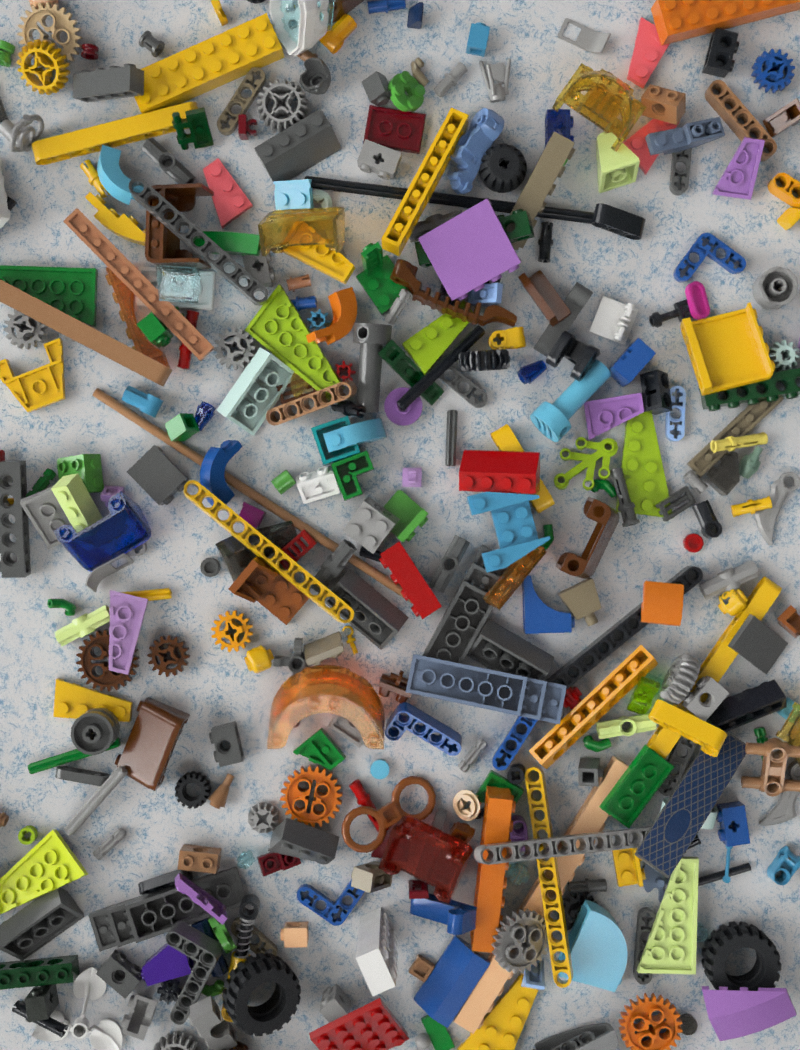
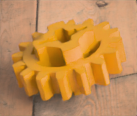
(234, 640)

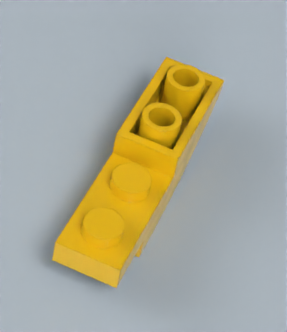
(121, 225)

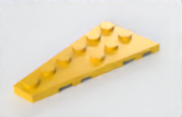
(505, 1021)

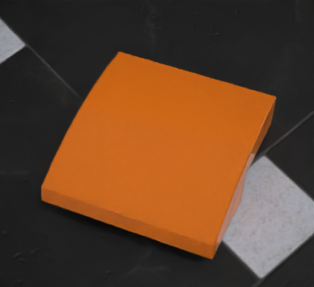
(662, 603)

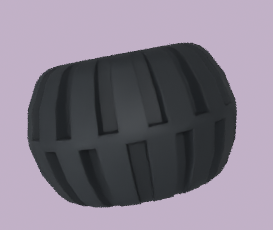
(497, 177)

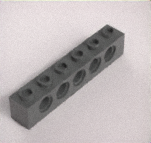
(21, 548)

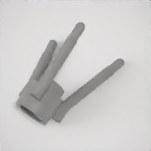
(495, 91)

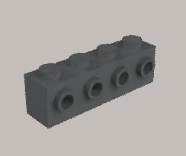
(108, 83)

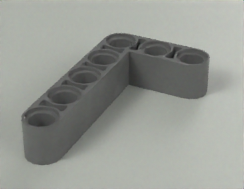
(205, 953)

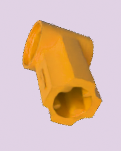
(334, 39)

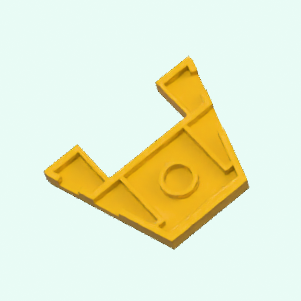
(39, 386)

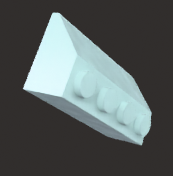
(256, 391)

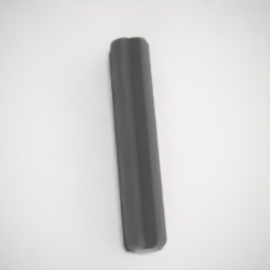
(451, 438)

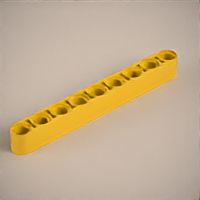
(108, 134)

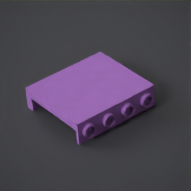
(470, 250)

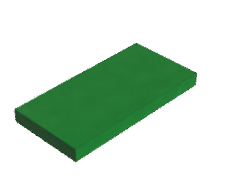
(636, 786)

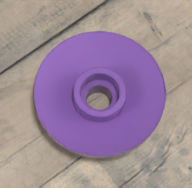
(394, 412)

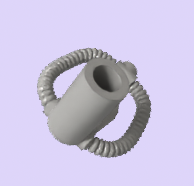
(20, 140)

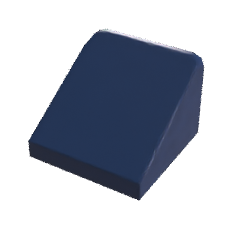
(415, 16)

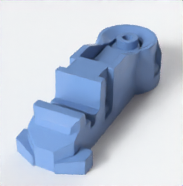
(472, 146)

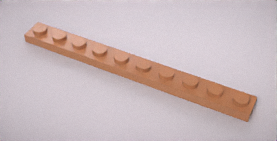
(138, 284)

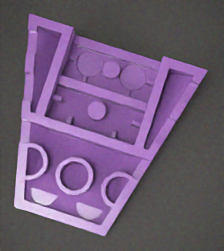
(745, 1011)

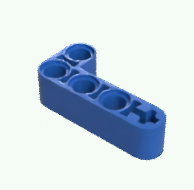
(514, 735)
(448, 741)
(456, 915)

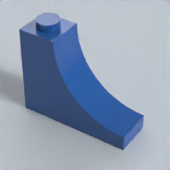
(541, 618)

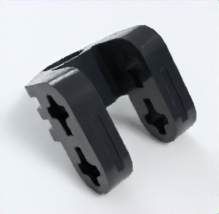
(576, 352)

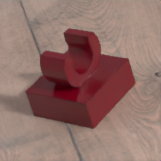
(244, 127)

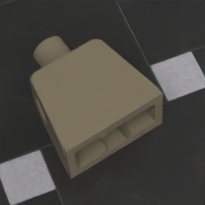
(582, 600)

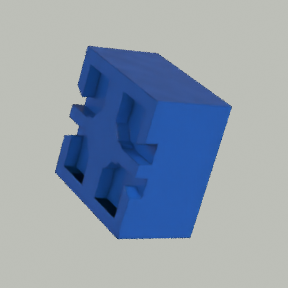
(631, 362)

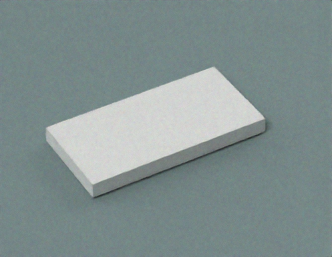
(206, 291)

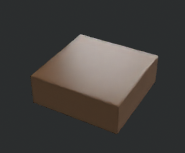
(421, 968)

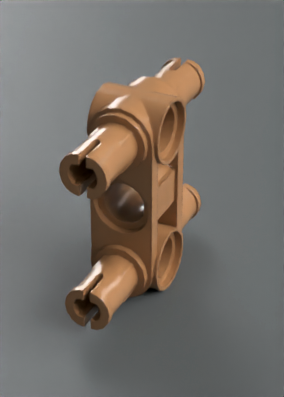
(772, 767)

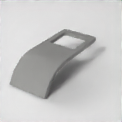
(587, 39)
(105, 570)

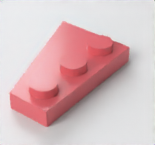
(646, 53)
(638, 144)

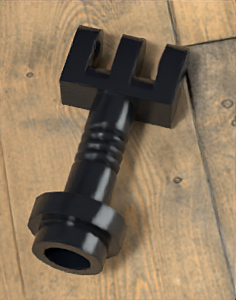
(657, 319)

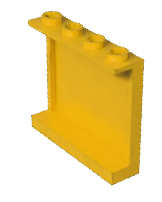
(727, 350)

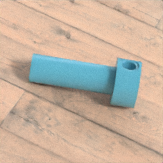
(554, 418)

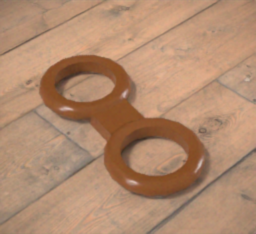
(388, 814)

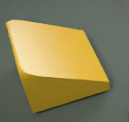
(789, 218)

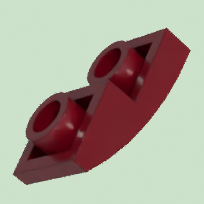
(273, 862)

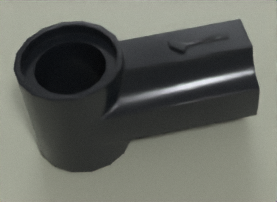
(706, 517)

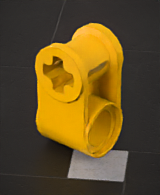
(511, 339)

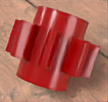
(344, 367)
(572, 697)

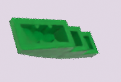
(233, 242)

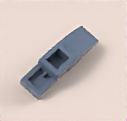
(685, 137)

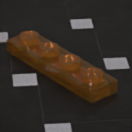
(513, 577)

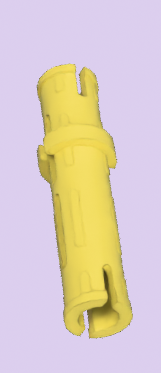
(731, 443)

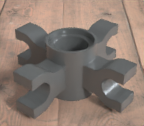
(287, 661)

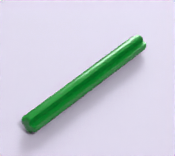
(63, 758)

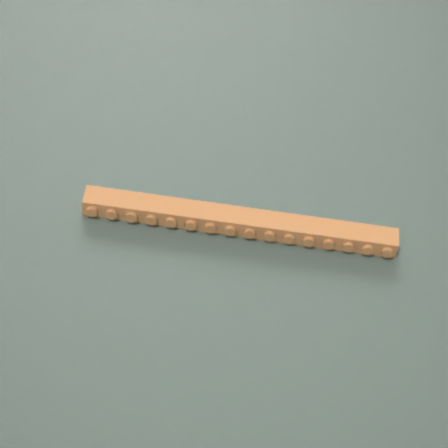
(587, 820)

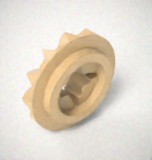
(459, 804)

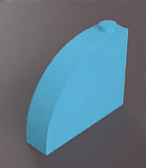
(596, 948)

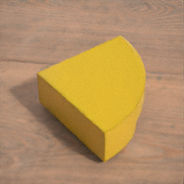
(219, 12)

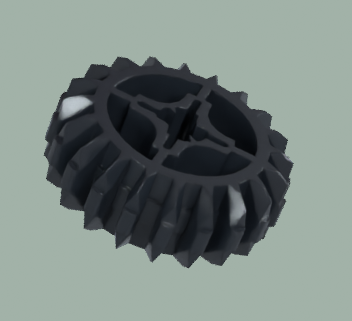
(484, 360)

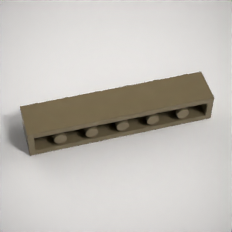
(542, 179)

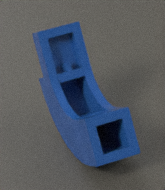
(213, 470)

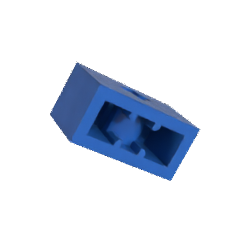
(738, 832)

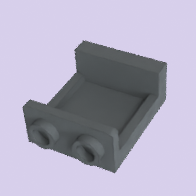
(158, 476)

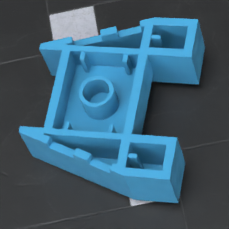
(512, 525)

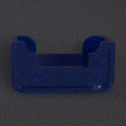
(110, 536)

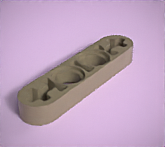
(237, 99)

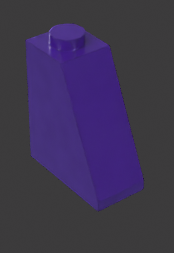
(166, 965)

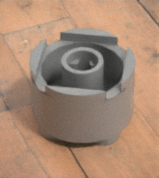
(786, 286)

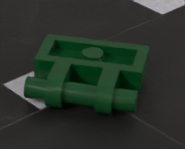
(199, 127)

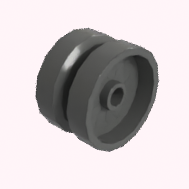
(85, 728)

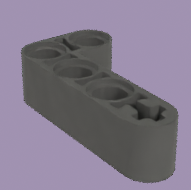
(575, 302)

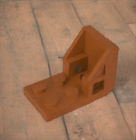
(270, 589)

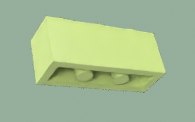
(76, 502)

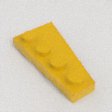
(74, 700)

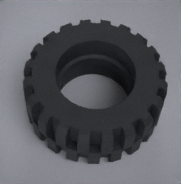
(735, 937)
(276, 1009)

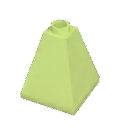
(614, 167)

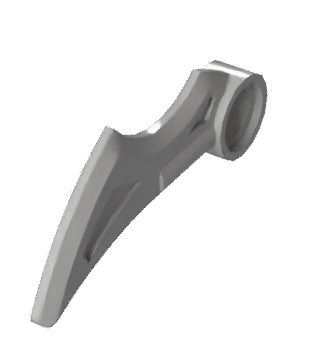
(766, 518)
(785, 808)

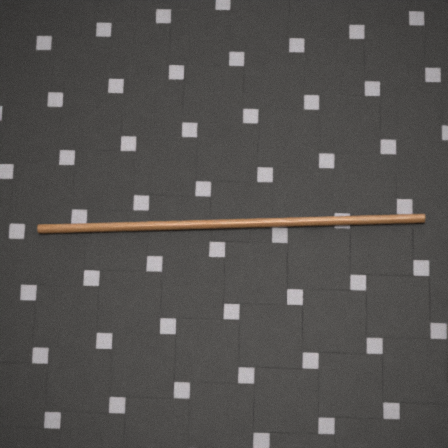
(245, 489)

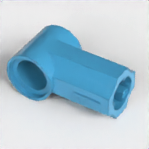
(145, 402)

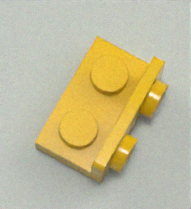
(628, 867)

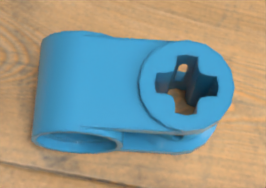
(782, 863)

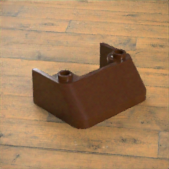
(161, 244)

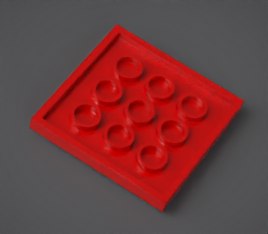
(362, 1029)

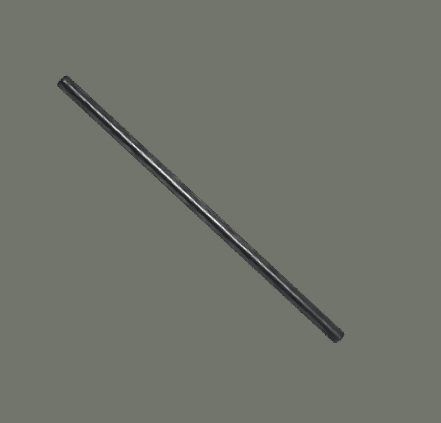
(443, 198)

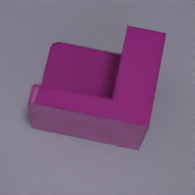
(252, 514)

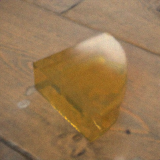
(298, 385)

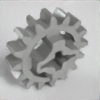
(24, 335)
(237, 340)

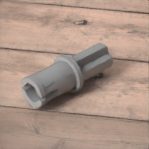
(450, 79)

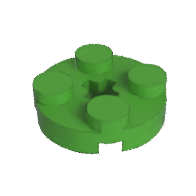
(405, 82)
(222, 935)

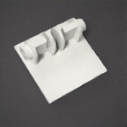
(614, 320)

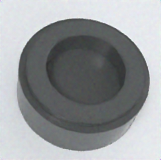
(210, 567)

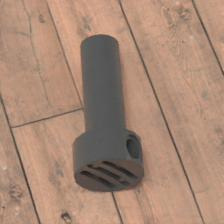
(371, 341)

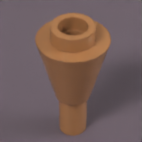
(219, 796)

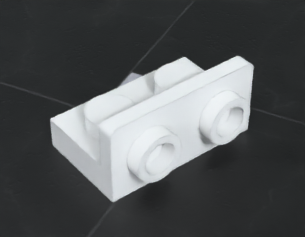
(317, 484)

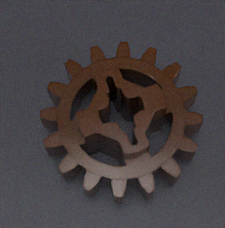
(161, 653)

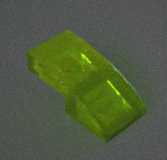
(642, 696)

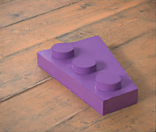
(610, 412)

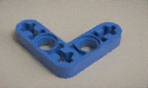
(703, 251)
(332, 907)

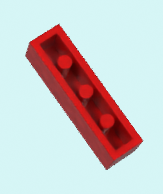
(410, 580)

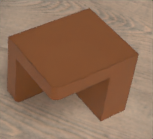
(790, 621)

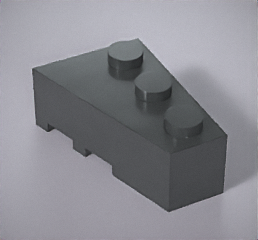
(303, 842)

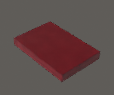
(395, 129)

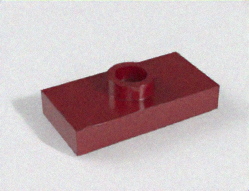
(418, 889)

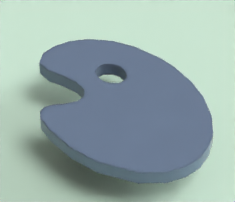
(654, 880)

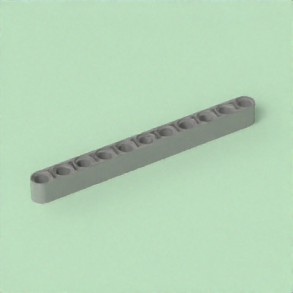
(568, 845)

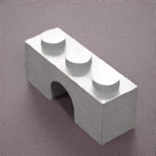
(207, 1020)

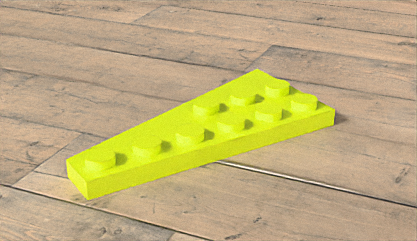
(40, 872)

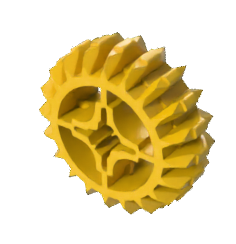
(42, 51)

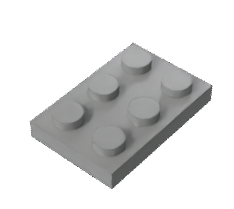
(45, 515)

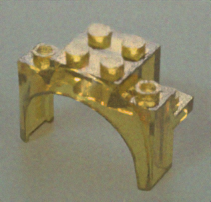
(603, 102)

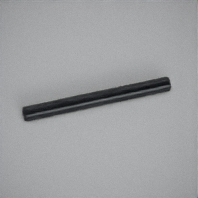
(440, 367)

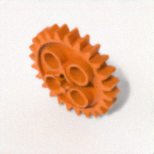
(295, 792)
(643, 1009)

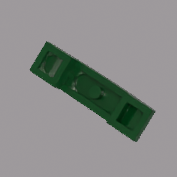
(408, 370)

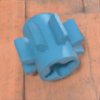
(315, 317)

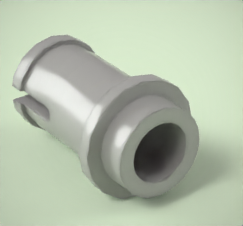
(691, 478)

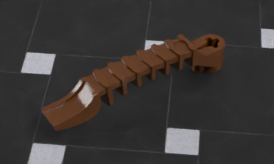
(404, 275)

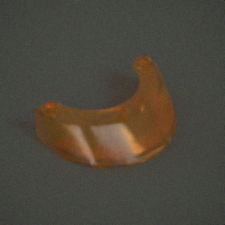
(331, 691)

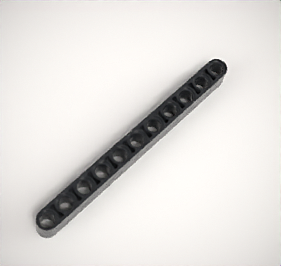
(612, 644)

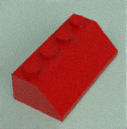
(500, 471)

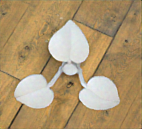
(105, 1035)

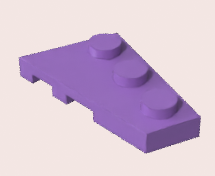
(742, 170)
(201, 898)

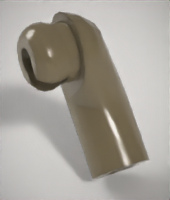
(417, 73)

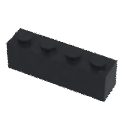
(748, 706)

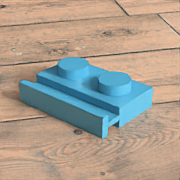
(293, 194)

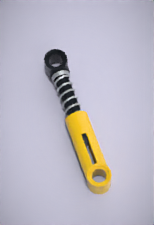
(247, 919)

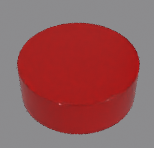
(693, 542)

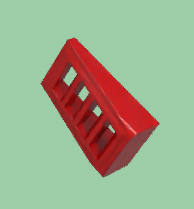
(307, 537)

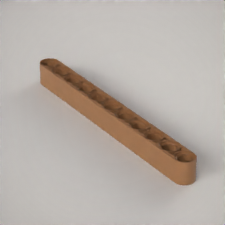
(84, 334)

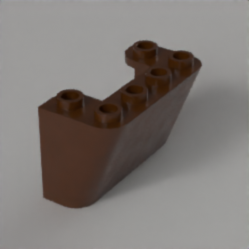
(607, 520)

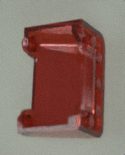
(426, 855)

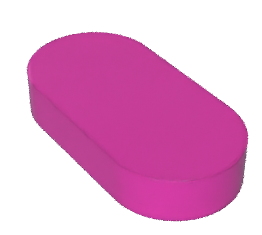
(697, 300)

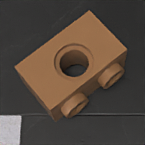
(663, 104)
(199, 858)

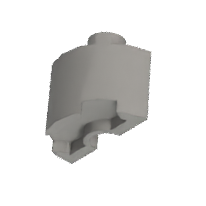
(139, 1017)

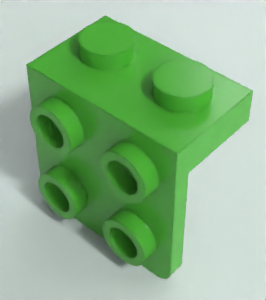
(88, 468)
(409, 514)

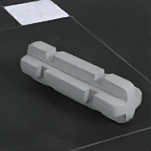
(397, 306)
(472, 755)
(110, 843)

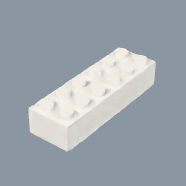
(377, 951)

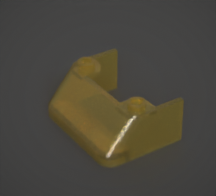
(302, 227)

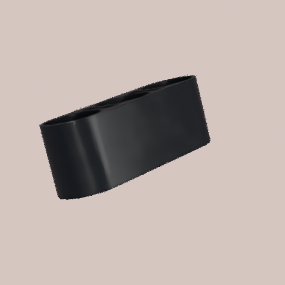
(618, 221)

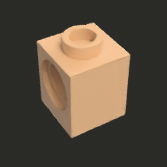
(295, 934)

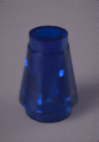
(530, 372)
(204, 414)

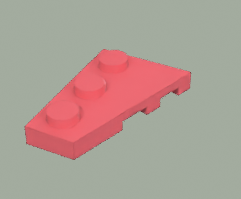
(228, 196)

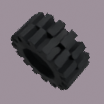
(188, 800)

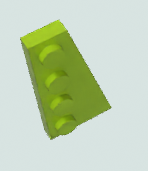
(434, 339)

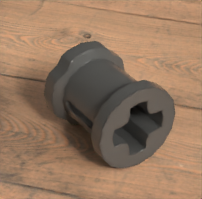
(151, 43)

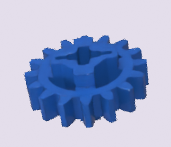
(772, 62)

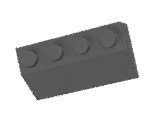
(298, 147)
(373, 613)
(509, 653)
(39, 923)

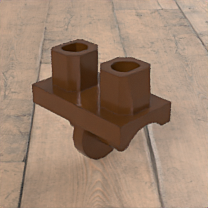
(396, 684)

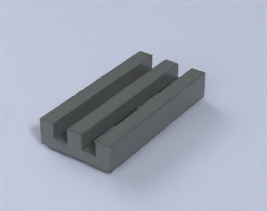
(663, 510)

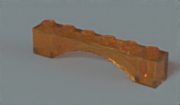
(125, 298)

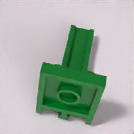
(376, 278)

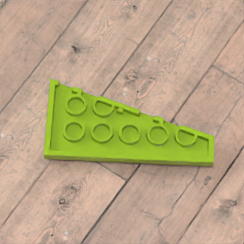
(284, 335)
(643, 466)

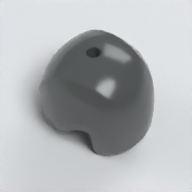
(316, 76)

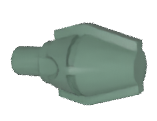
(750, 463)

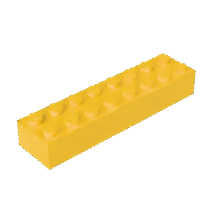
(209, 64)

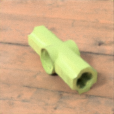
(83, 626)
(613, 727)

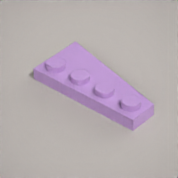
(125, 625)

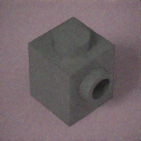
(377, 89)
(590, 771)

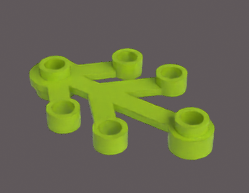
(588, 461)

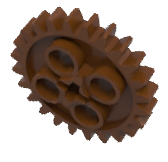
(108, 678)

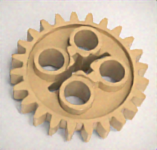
(61, 23)

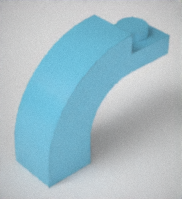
(112, 177)
(355, 434)

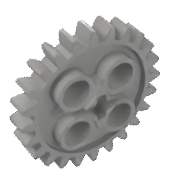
(520, 941)

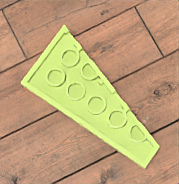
(673, 936)

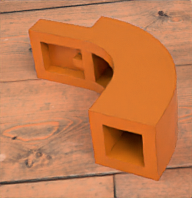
(344, 316)

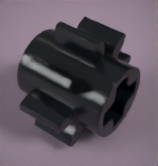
(168, 996)

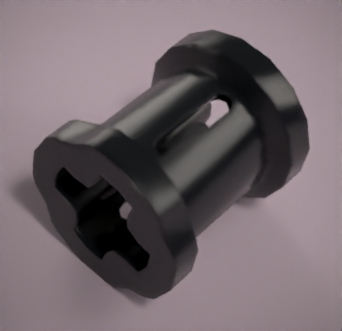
(514, 768)

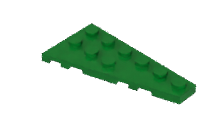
(60, 287)

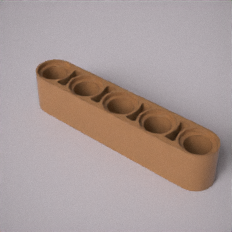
(738, 111)
(303, 406)

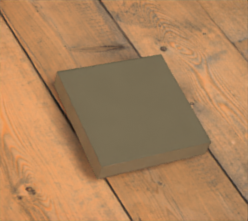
(324, 648)

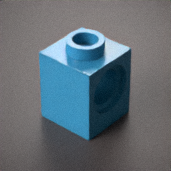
(478, 39)

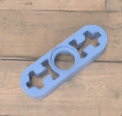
(679, 428)

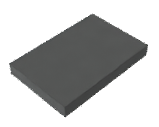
(758, 644)

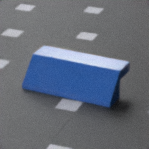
(451, 981)

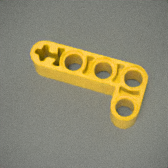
(688, 726)

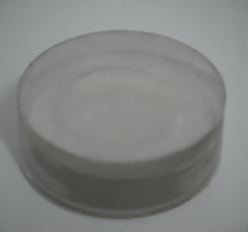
(689, 1024)

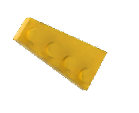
(323, 260)

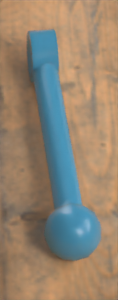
(726, 879)

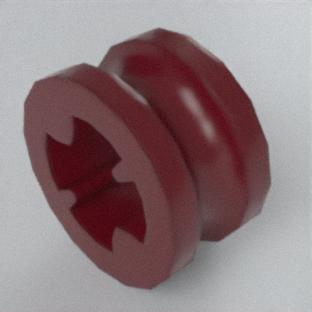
(89, 51)

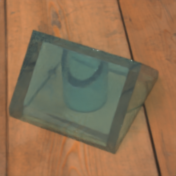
(178, 283)

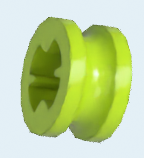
(33, 837)

